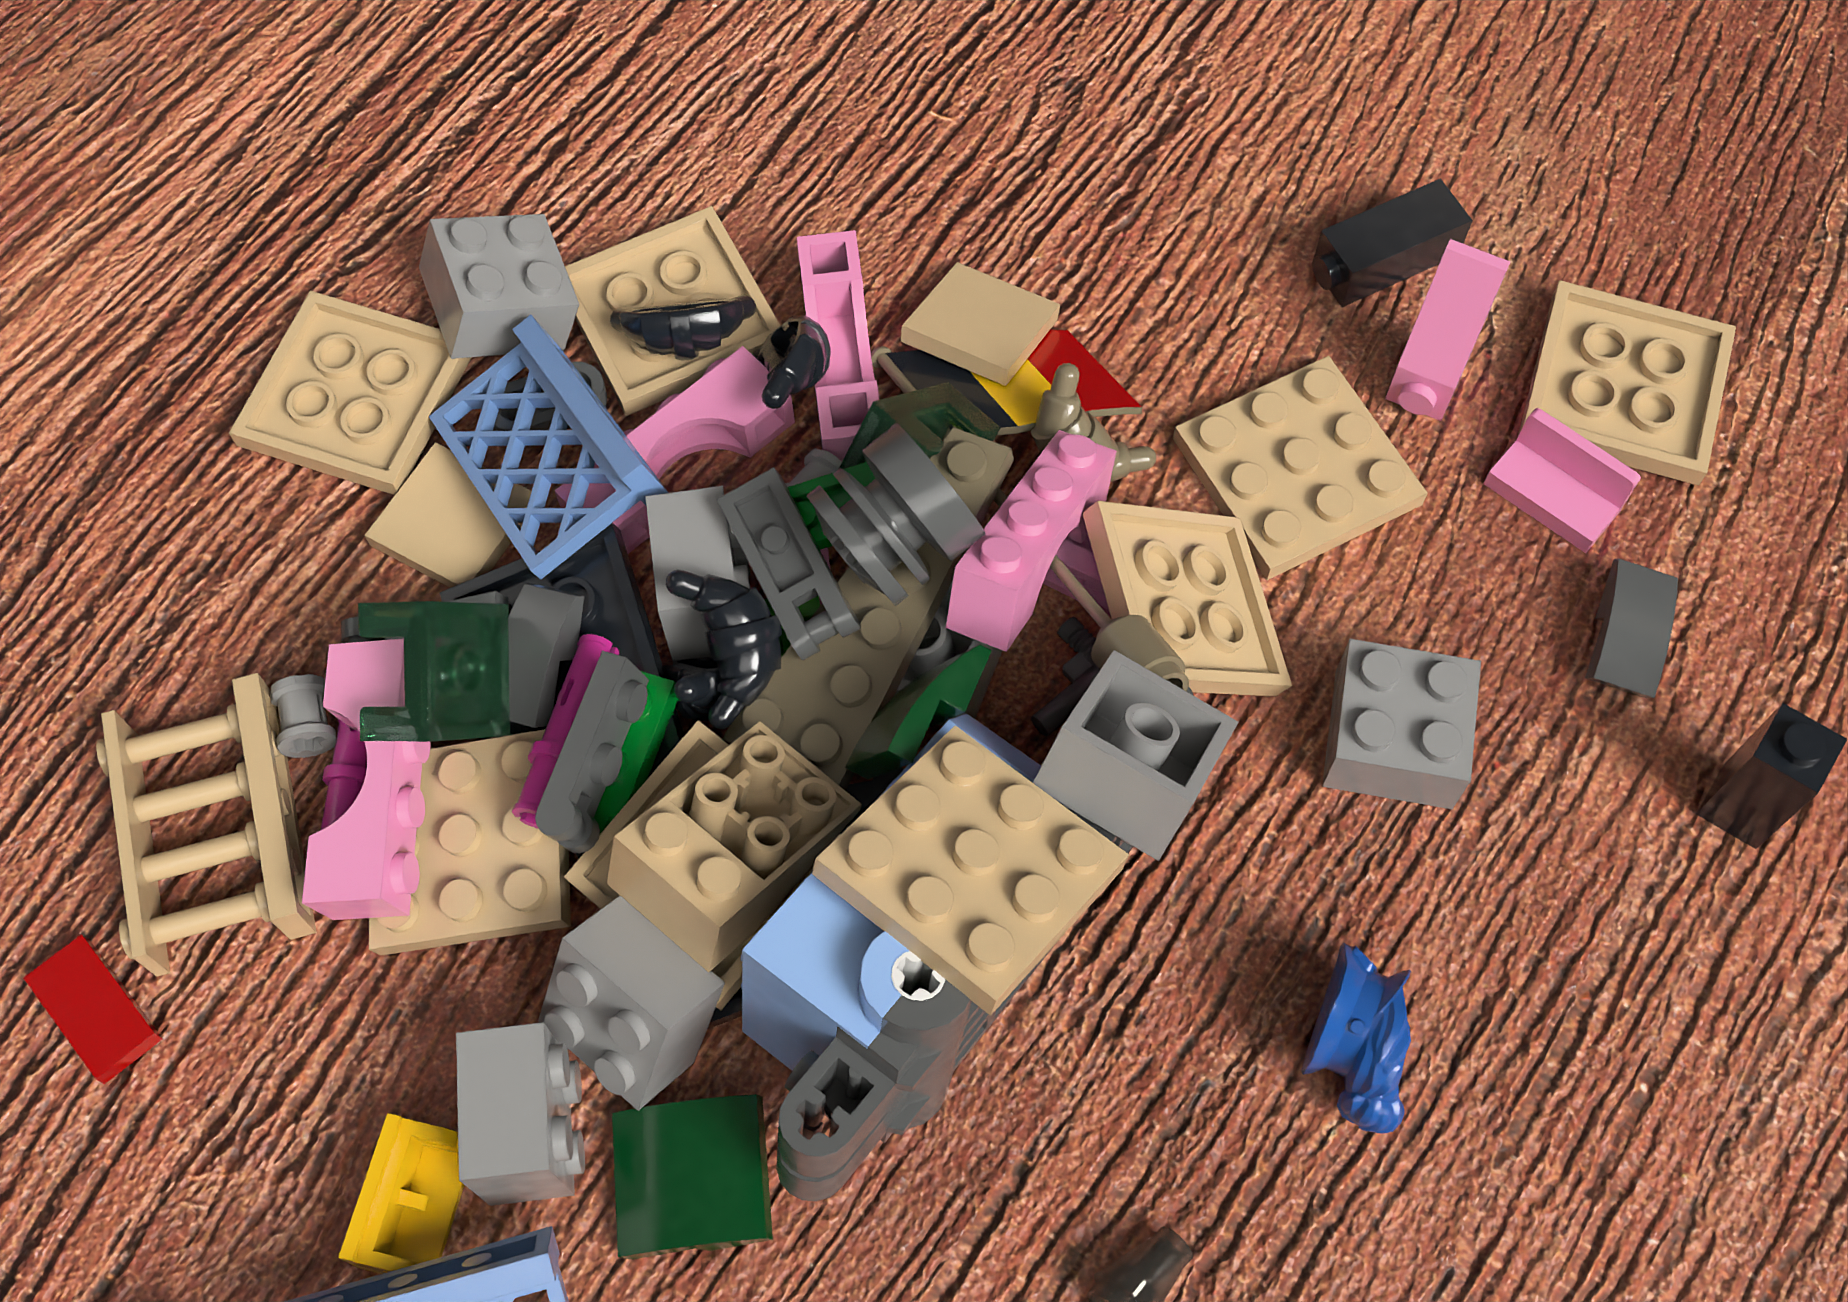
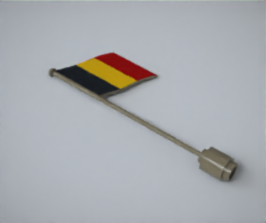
(1016, 411)

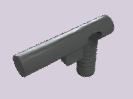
(1078, 670)

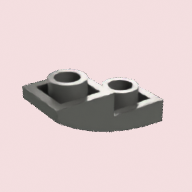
(1635, 628)
(541, 634)

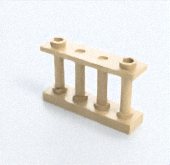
(269, 838)

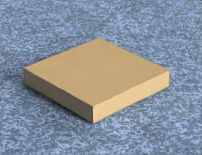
(980, 323)
(443, 522)

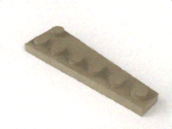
(835, 694)

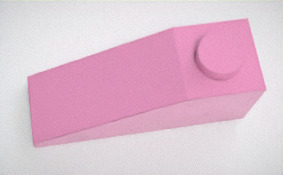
(1446, 329)

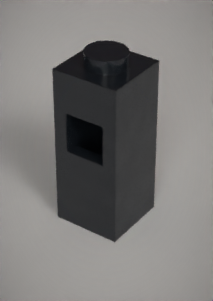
(1389, 242)
(1771, 776)

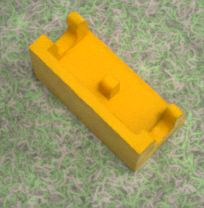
(405, 1198)

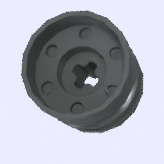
(895, 514)

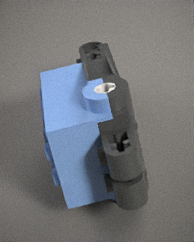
(857, 1020)

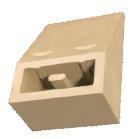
(728, 844)

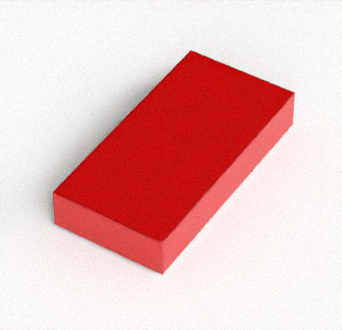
(92, 1009)

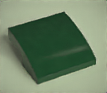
(926, 701)
(691, 1176)

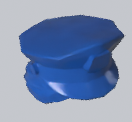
(1364, 1039)

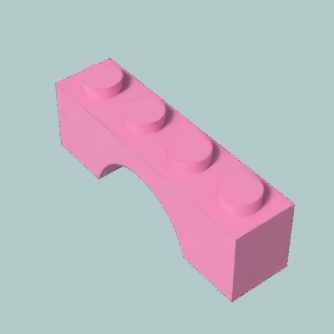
(836, 301)
(713, 413)
(1005, 568)
(367, 857)

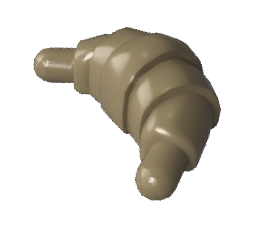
(1062, 411)

